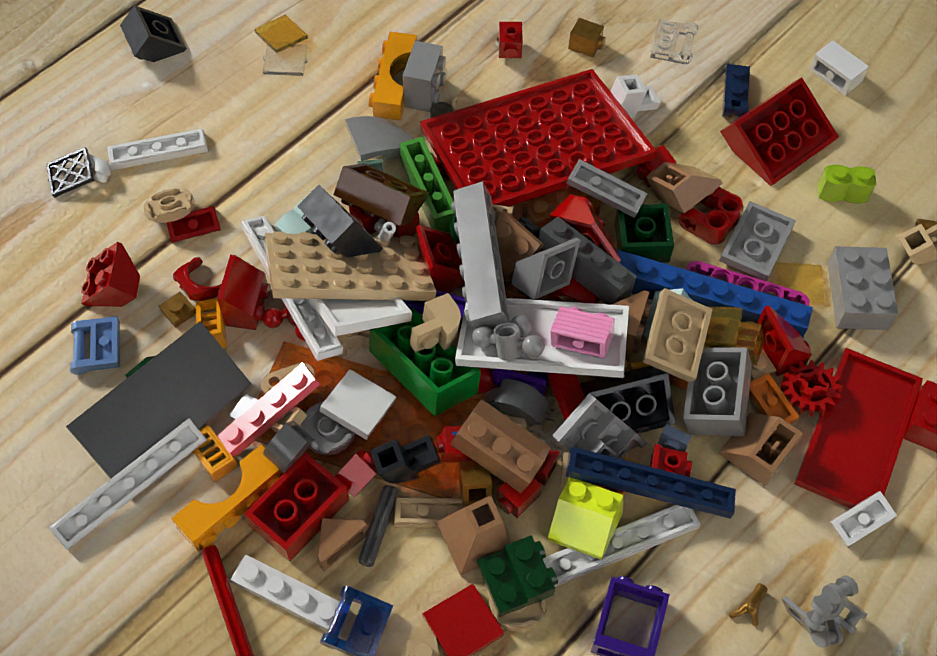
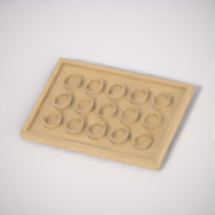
(308, 269)

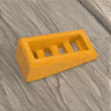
(218, 325)
(221, 468)

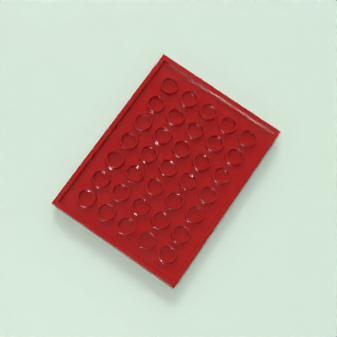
(534, 138)

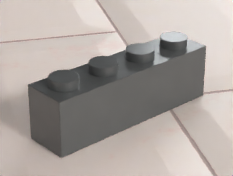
(593, 266)

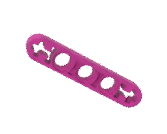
(754, 283)

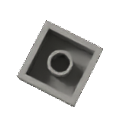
(423, 76)

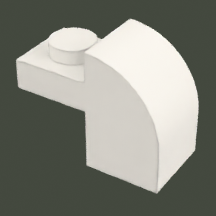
(634, 95)

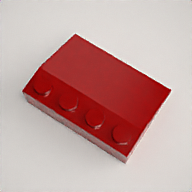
(780, 132)

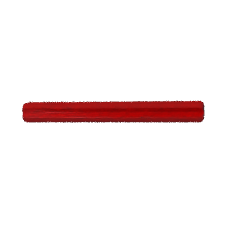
(227, 601)

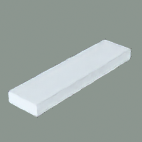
(157, 149)

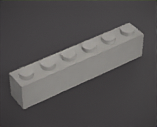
(480, 257)

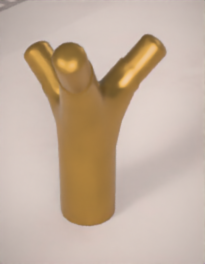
(752, 604)

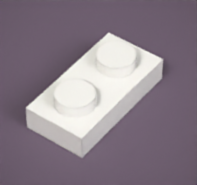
(863, 518)

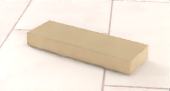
(424, 512)

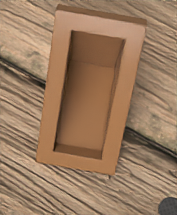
(338, 538)

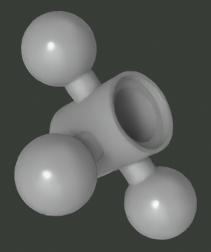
(508, 340)

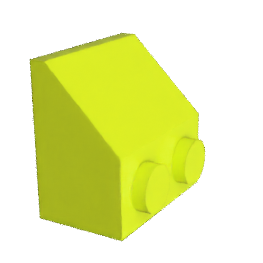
(586, 518)

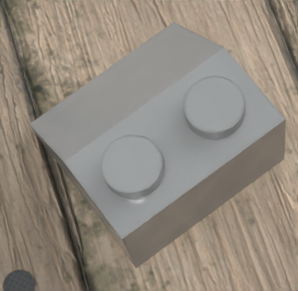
(546, 270)

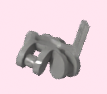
(825, 618)

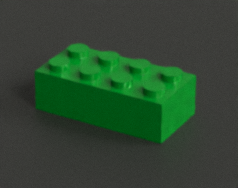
(426, 373)

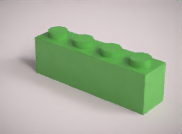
(425, 175)

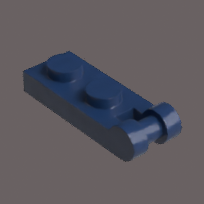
(736, 90)

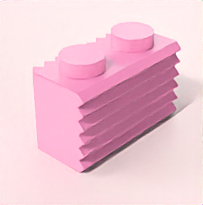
(582, 331)

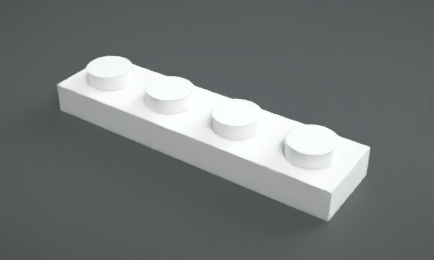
(285, 592)

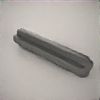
(378, 526)

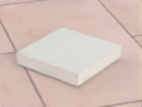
(357, 404)

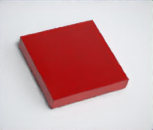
(463, 623)

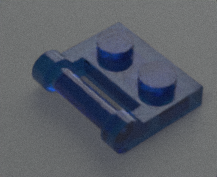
(366, 627)

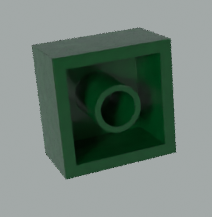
(647, 233)

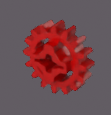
(811, 388)

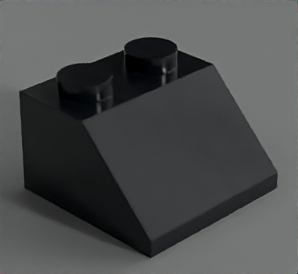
(151, 35)

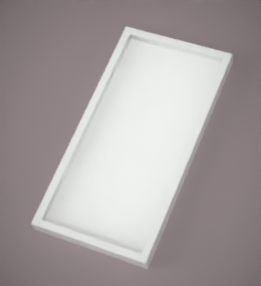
(352, 316)
(552, 360)

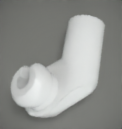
(386, 229)

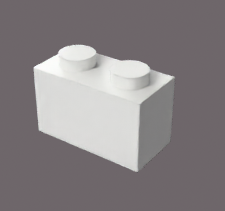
(838, 67)

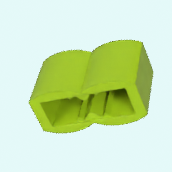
(846, 184)

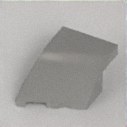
(376, 137)
(597, 430)

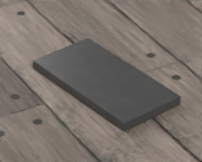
(181, 382)

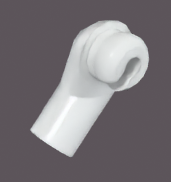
(101, 167)

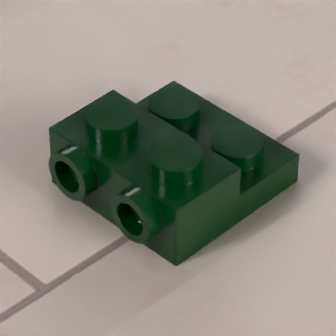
(517, 575)

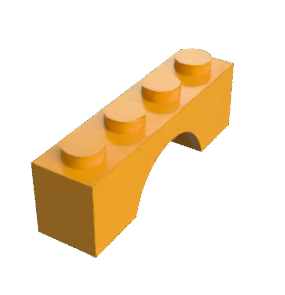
(388, 95)
(204, 521)

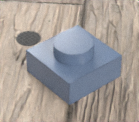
(674, 439)

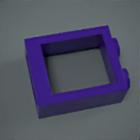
(648, 595)

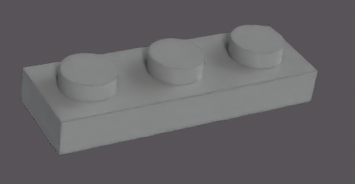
(606, 188)

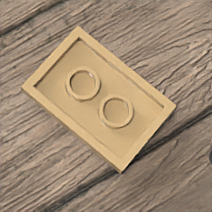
(677, 335)

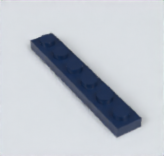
(651, 482)

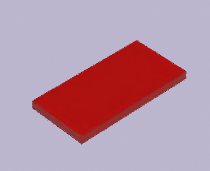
(861, 437)

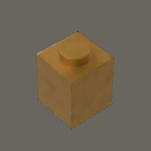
(586, 37)
(474, 482)

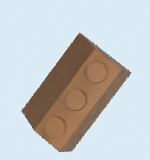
(501, 446)

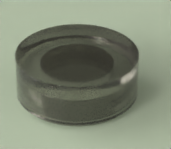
(439, 109)

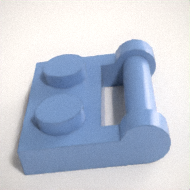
(103, 345)

